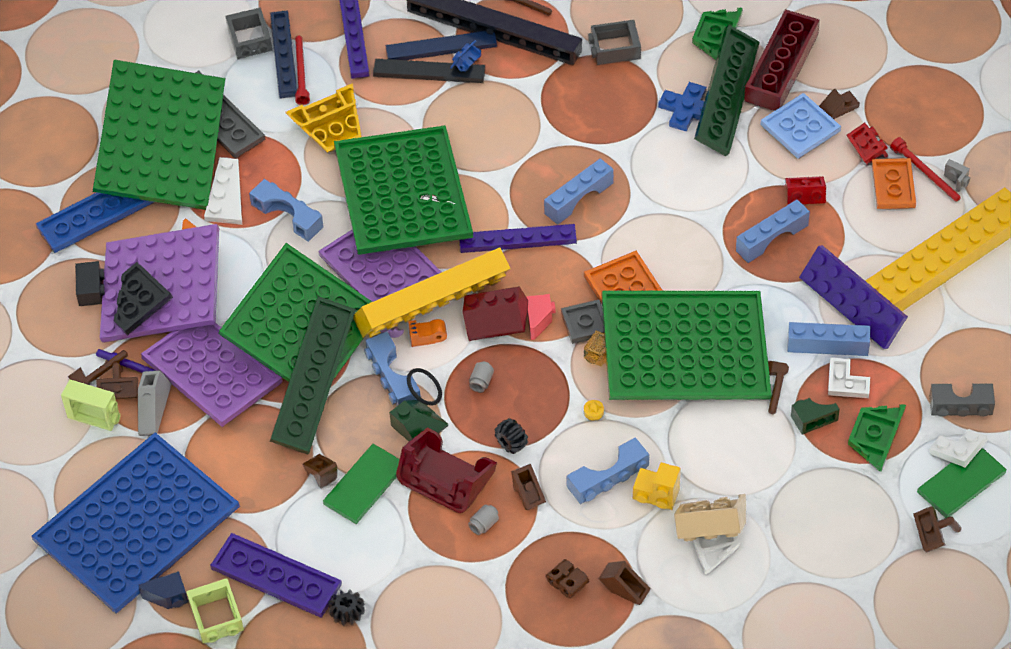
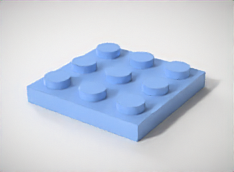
(800, 125)

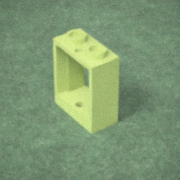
(90, 405)
(208, 594)

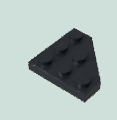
(138, 298)

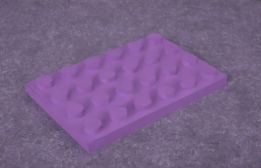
(377, 272)
(211, 371)

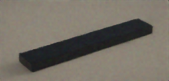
(427, 71)

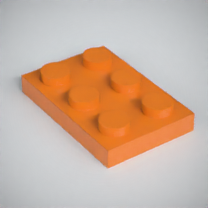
(893, 183)

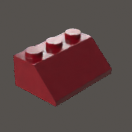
(495, 313)

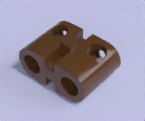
(567, 578)

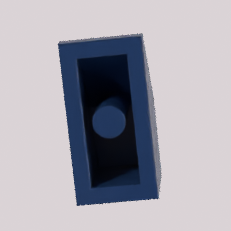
(165, 591)

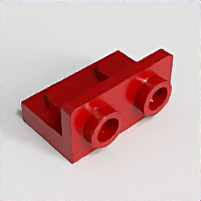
(866, 143)
(806, 189)

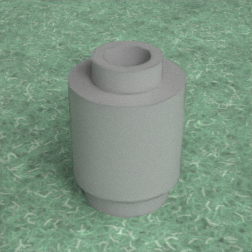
(481, 376)
(483, 519)

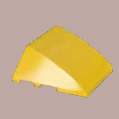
(329, 118)

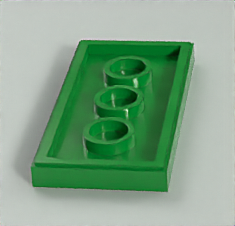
(363, 484)
(959, 485)

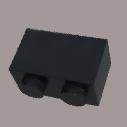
(89, 283)

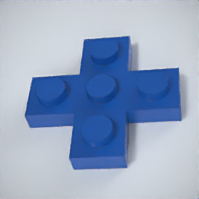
(684, 106)

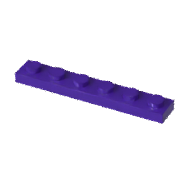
(354, 38)
(519, 238)

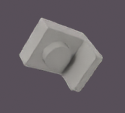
(958, 173)

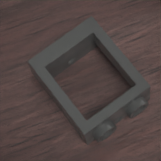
(246, 20)
(615, 30)

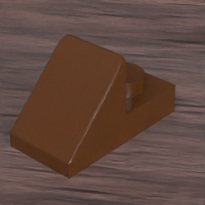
(839, 104)
(322, 468)
(527, 485)

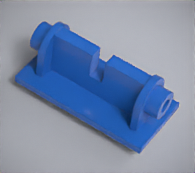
(467, 57)

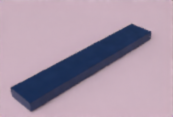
(439, 46)
(283, 54)

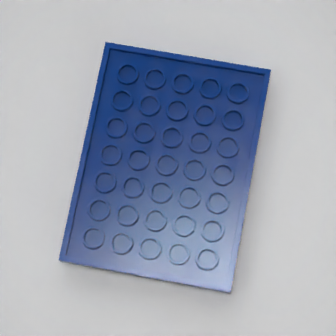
(135, 522)

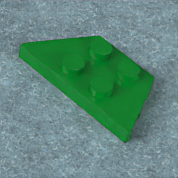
(711, 29)
(875, 433)

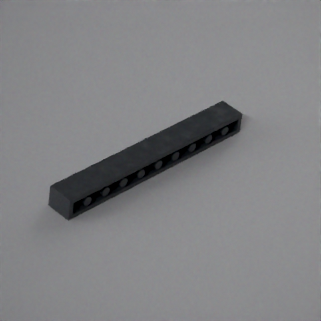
(507, 28)

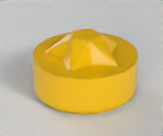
(593, 410)

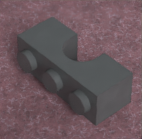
(946, 402)

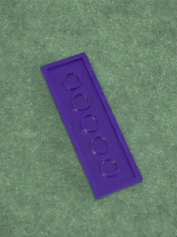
(853, 296)
(276, 575)

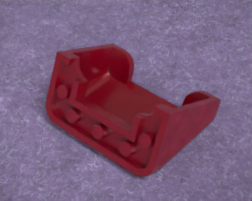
(441, 475)

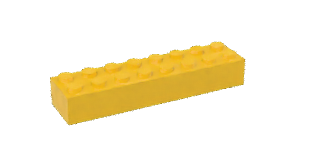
(431, 293)

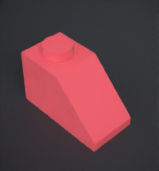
(539, 314)

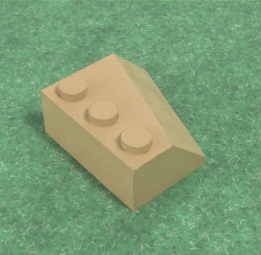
(713, 519)

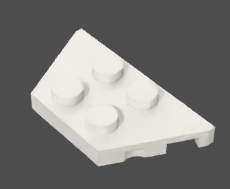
(714, 551)

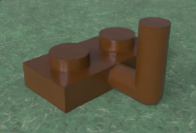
(122, 387)
(930, 528)

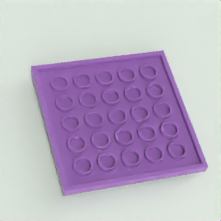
(181, 263)

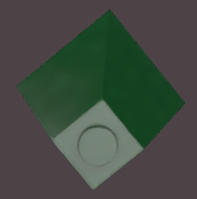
(414, 417)

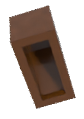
(624, 582)

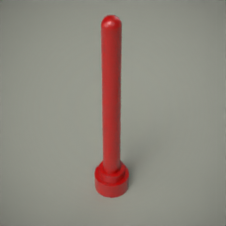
(302, 96)
(899, 146)

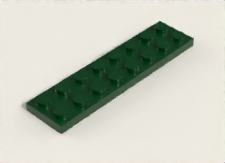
(726, 90)
(312, 375)

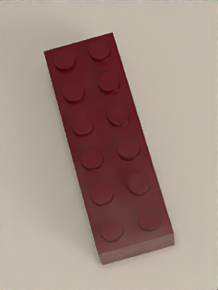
(782, 60)

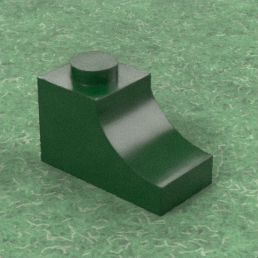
(811, 415)

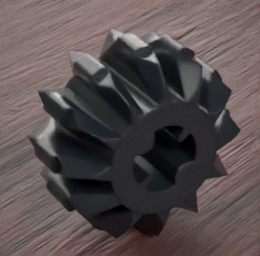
(511, 436)
(339, 609)

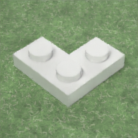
(843, 384)
(961, 451)

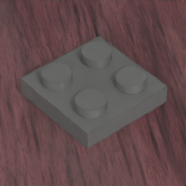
(583, 320)

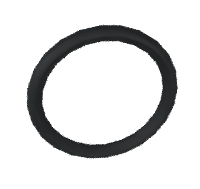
(432, 378)

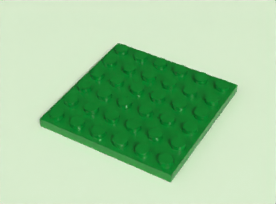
(278, 309)

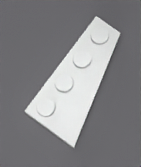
(225, 194)

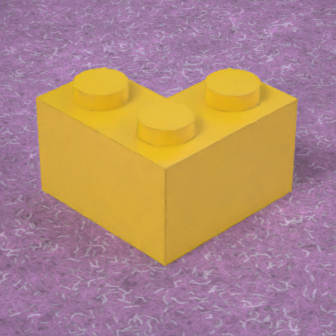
(658, 487)

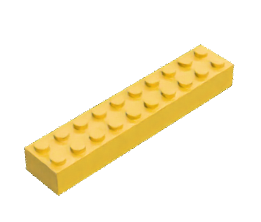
(946, 252)

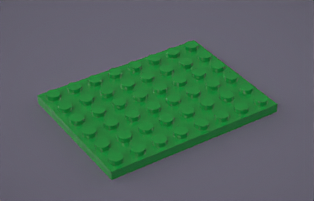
(159, 135)
(385, 185)
(685, 345)

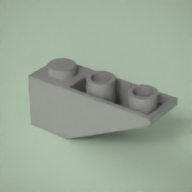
(151, 401)

